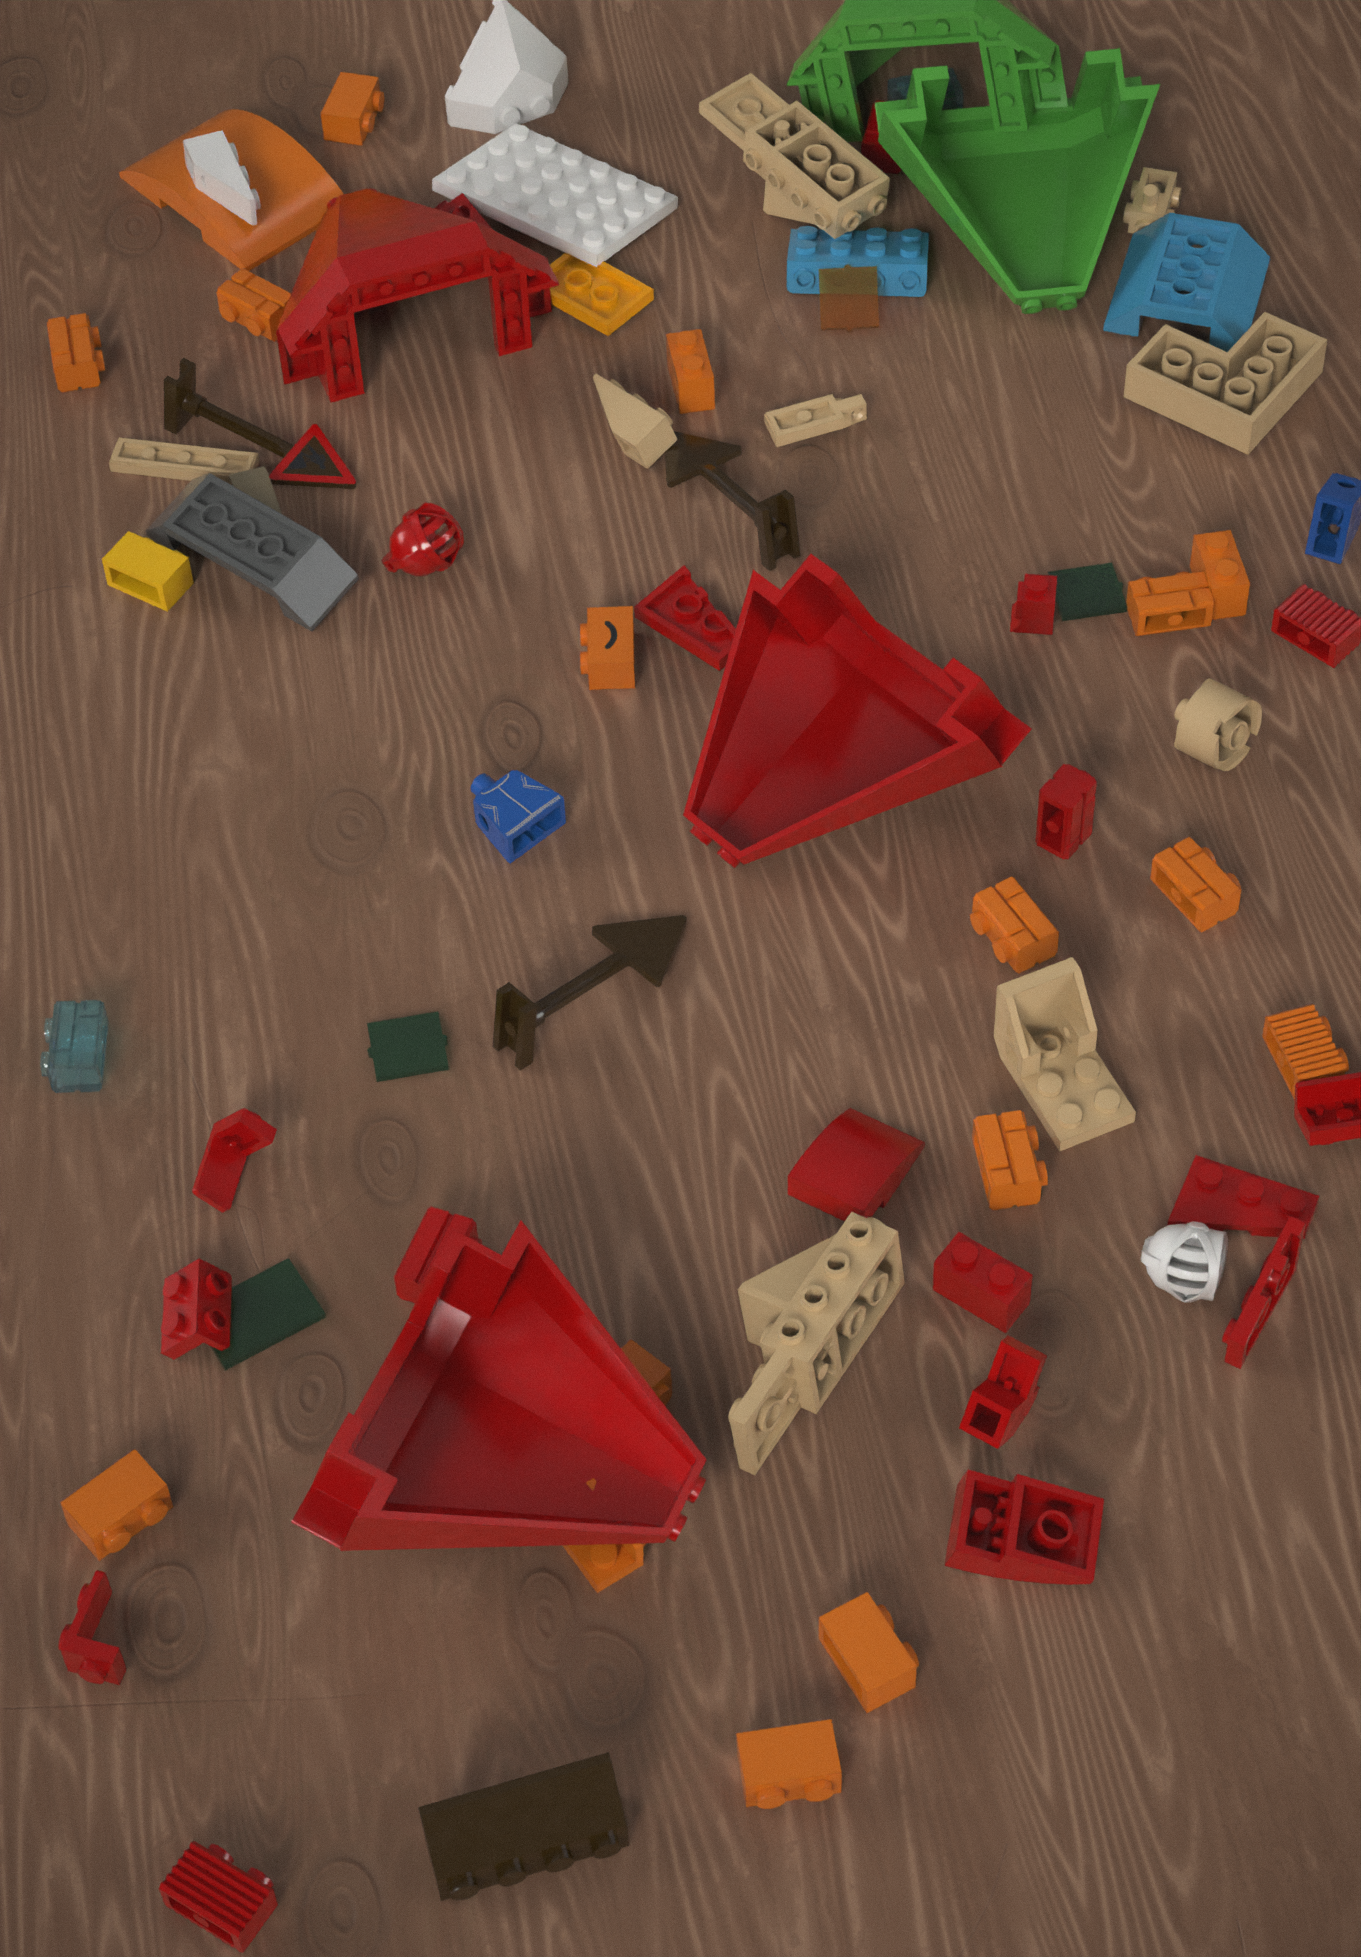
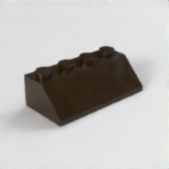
(524, 1827)

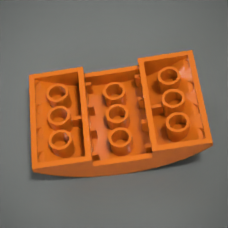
(285, 175)

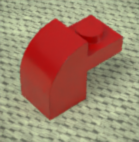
(1006, 1395)

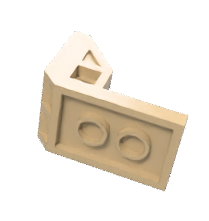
(1049, 1048)

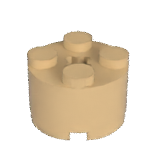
(1217, 725)

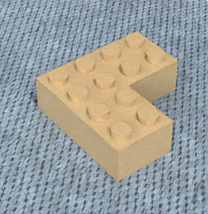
(1229, 393)

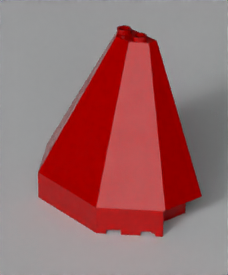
(389, 250)
(831, 721)
(498, 1420)

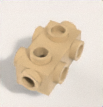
(1151, 199)

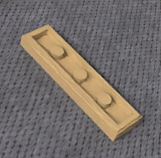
(178, 460)

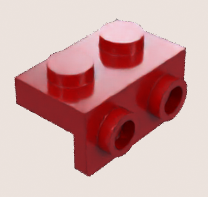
(1329, 1108)
(196, 1309)

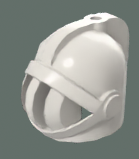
(1186, 1260)

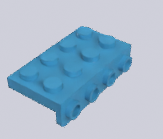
(898, 256)

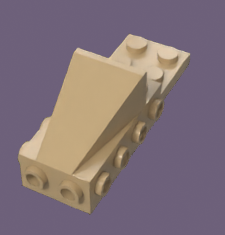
(805, 163)
(811, 1325)

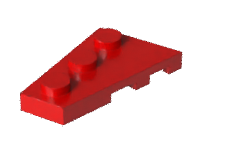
(1264, 1296)

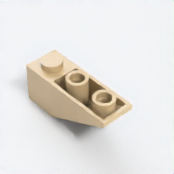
(638, 428)

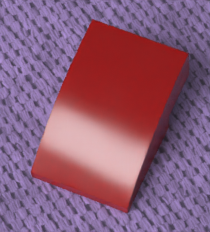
(853, 1166)
(1024, 1530)

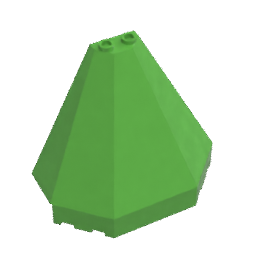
(1017, 57)
(1029, 199)

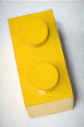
(148, 571)

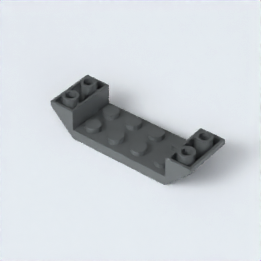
(257, 547)

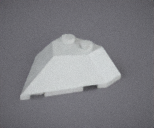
(506, 75)

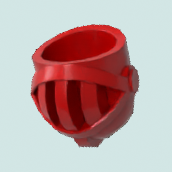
(417, 547)

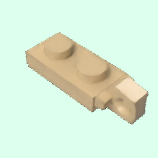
(814, 418)

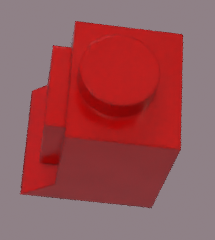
(1034, 605)

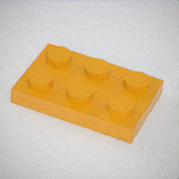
(598, 294)

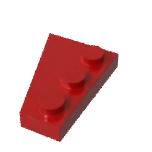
(688, 618)
(1239, 1200)

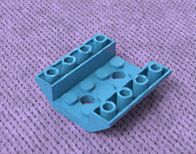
(1220, 278)

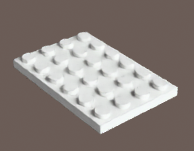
(556, 194)

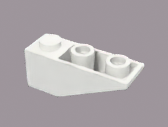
(216, 173)

